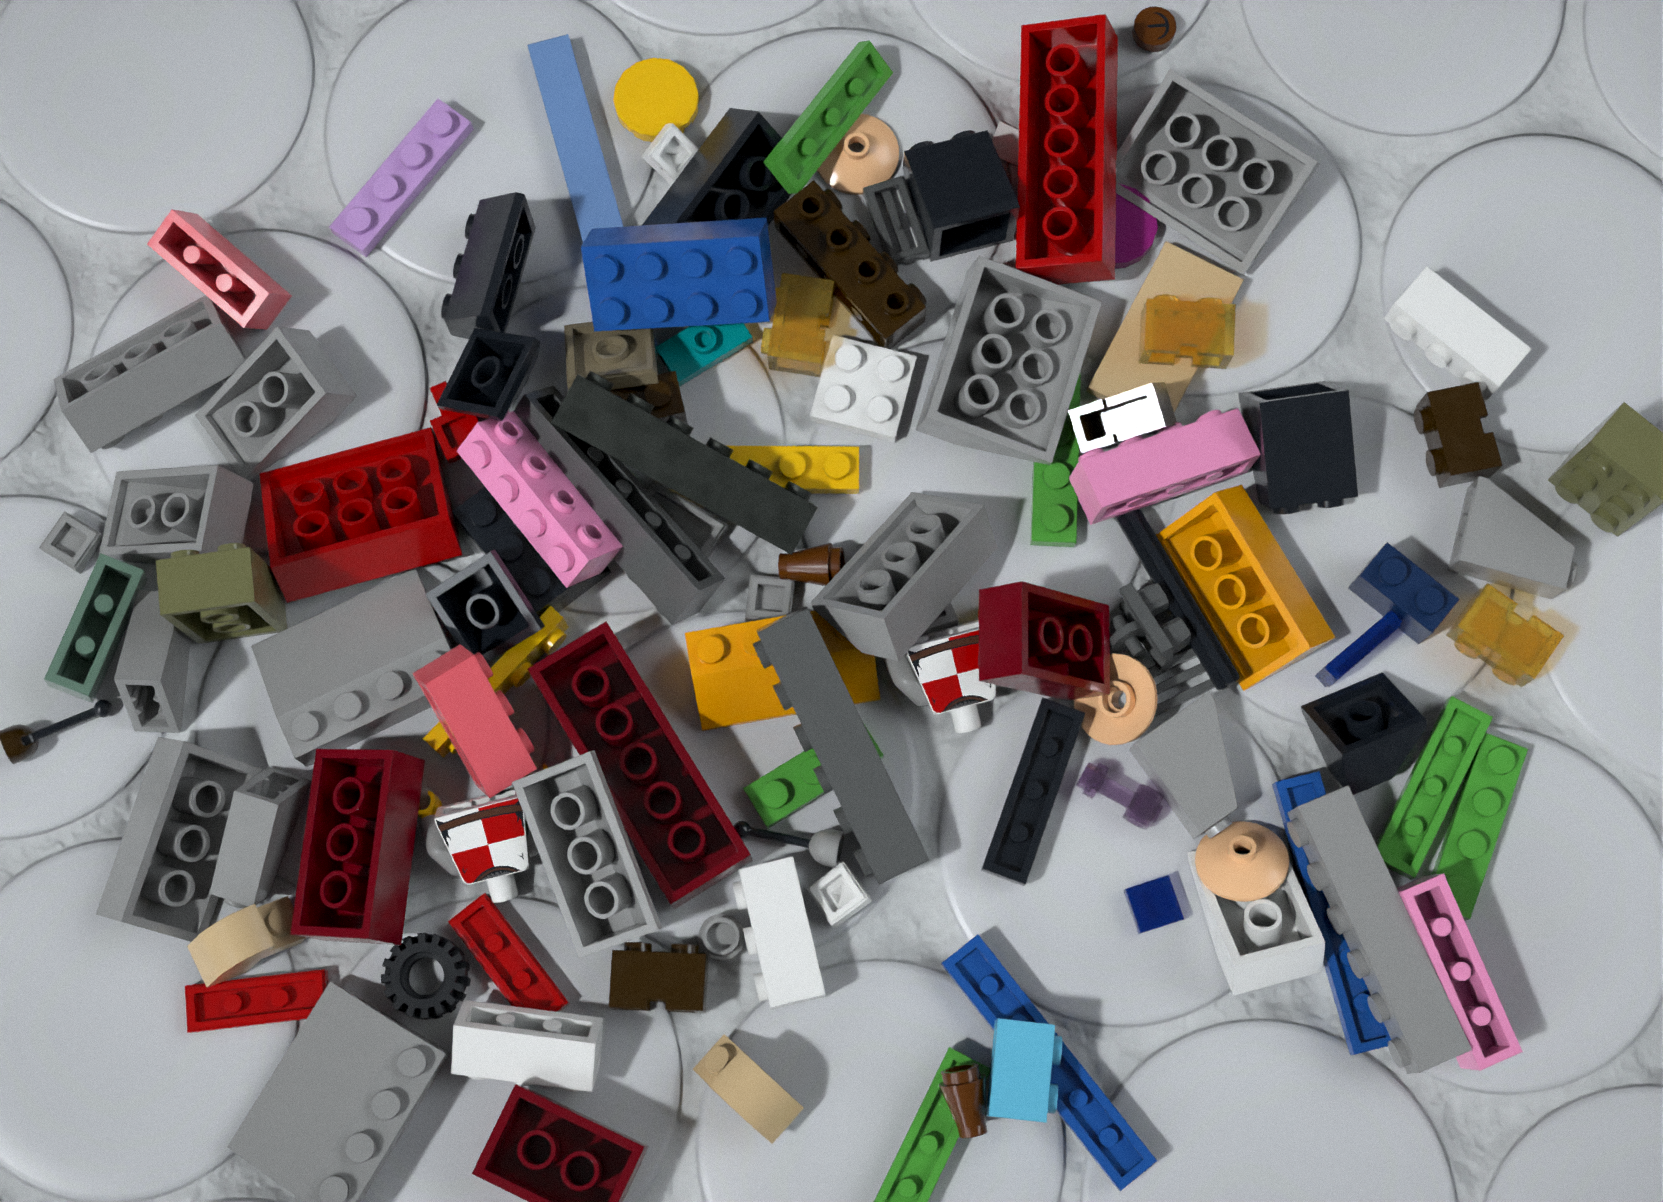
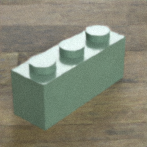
(95, 628)

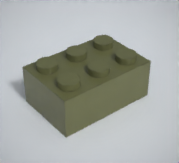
(1615, 471)
(220, 594)

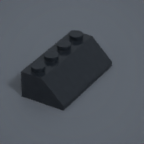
(726, 175)

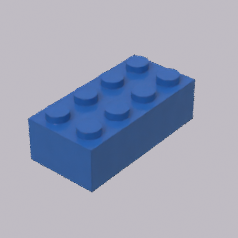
(679, 274)

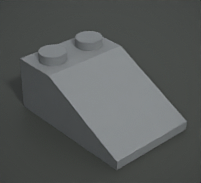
(275, 401)
(174, 511)

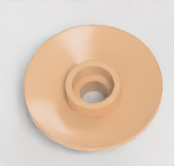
(876, 163)
(1103, 715)
(1238, 875)

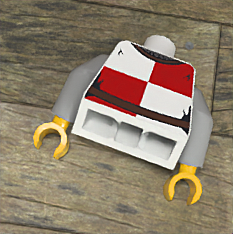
(944, 674)
(480, 840)

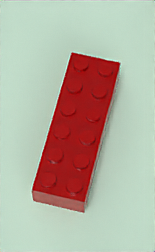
(1068, 150)

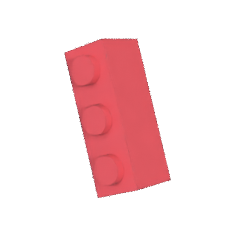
(219, 270)
(476, 719)

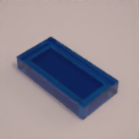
(1359, 649)

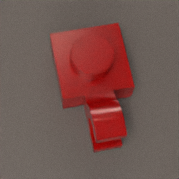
(451, 427)

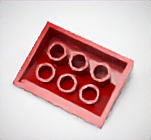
(358, 515)

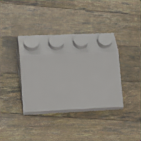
(1210, 171)
(1009, 363)
(352, 667)
(338, 1100)

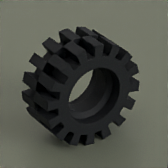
(399, 966)

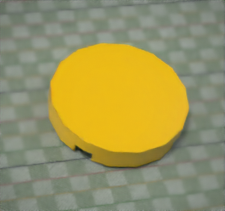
(655, 95)

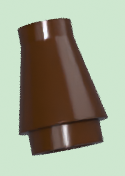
(812, 565)
(966, 1098)

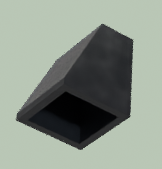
(961, 194)
(1302, 445)

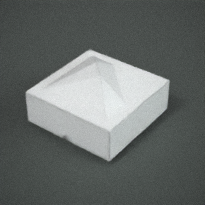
(670, 152)
(839, 894)

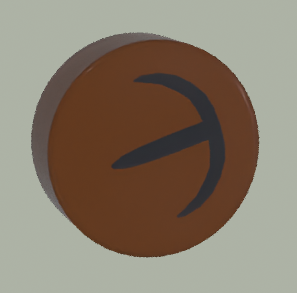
(1154, 29)

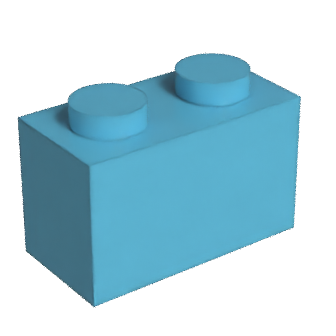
(1022, 1070)

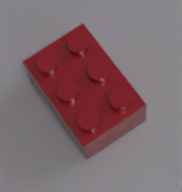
(1043, 641)
(557, 1153)

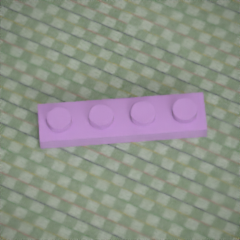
(401, 177)

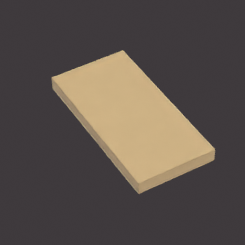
(1174, 274)

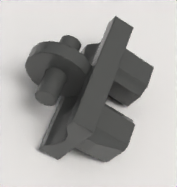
(1139, 610)

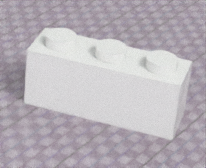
(1456, 333)
(779, 933)
(527, 1046)

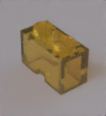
(1187, 330)
(795, 340)
(1503, 638)

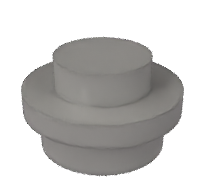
(721, 937)

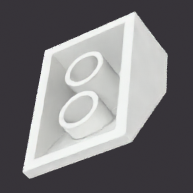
(1262, 938)

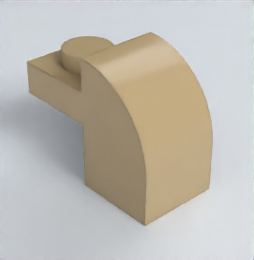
(242, 940)
(748, 1089)

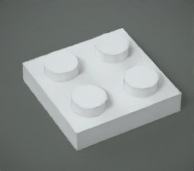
(863, 388)

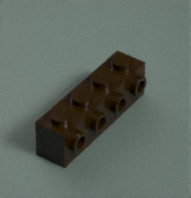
(841, 252)

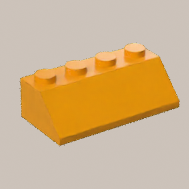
(1244, 585)
(738, 690)

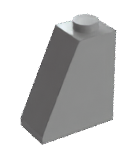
(1509, 544)
(153, 668)
(1191, 767)
(257, 836)

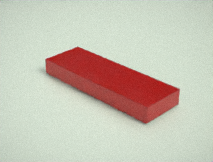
(506, 957)
(253, 1001)

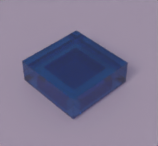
(1153, 904)

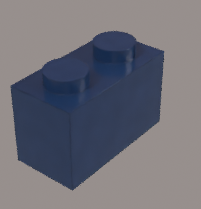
(1399, 585)

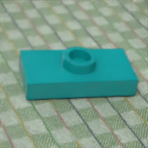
(702, 348)

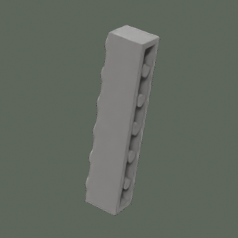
(1377, 931)

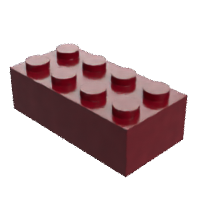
(358, 846)

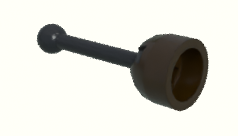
(22, 741)

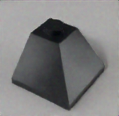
(490, 374)
(485, 608)
(1364, 731)

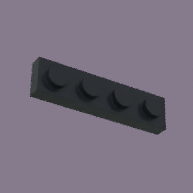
(1033, 792)

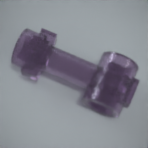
(1142, 806)

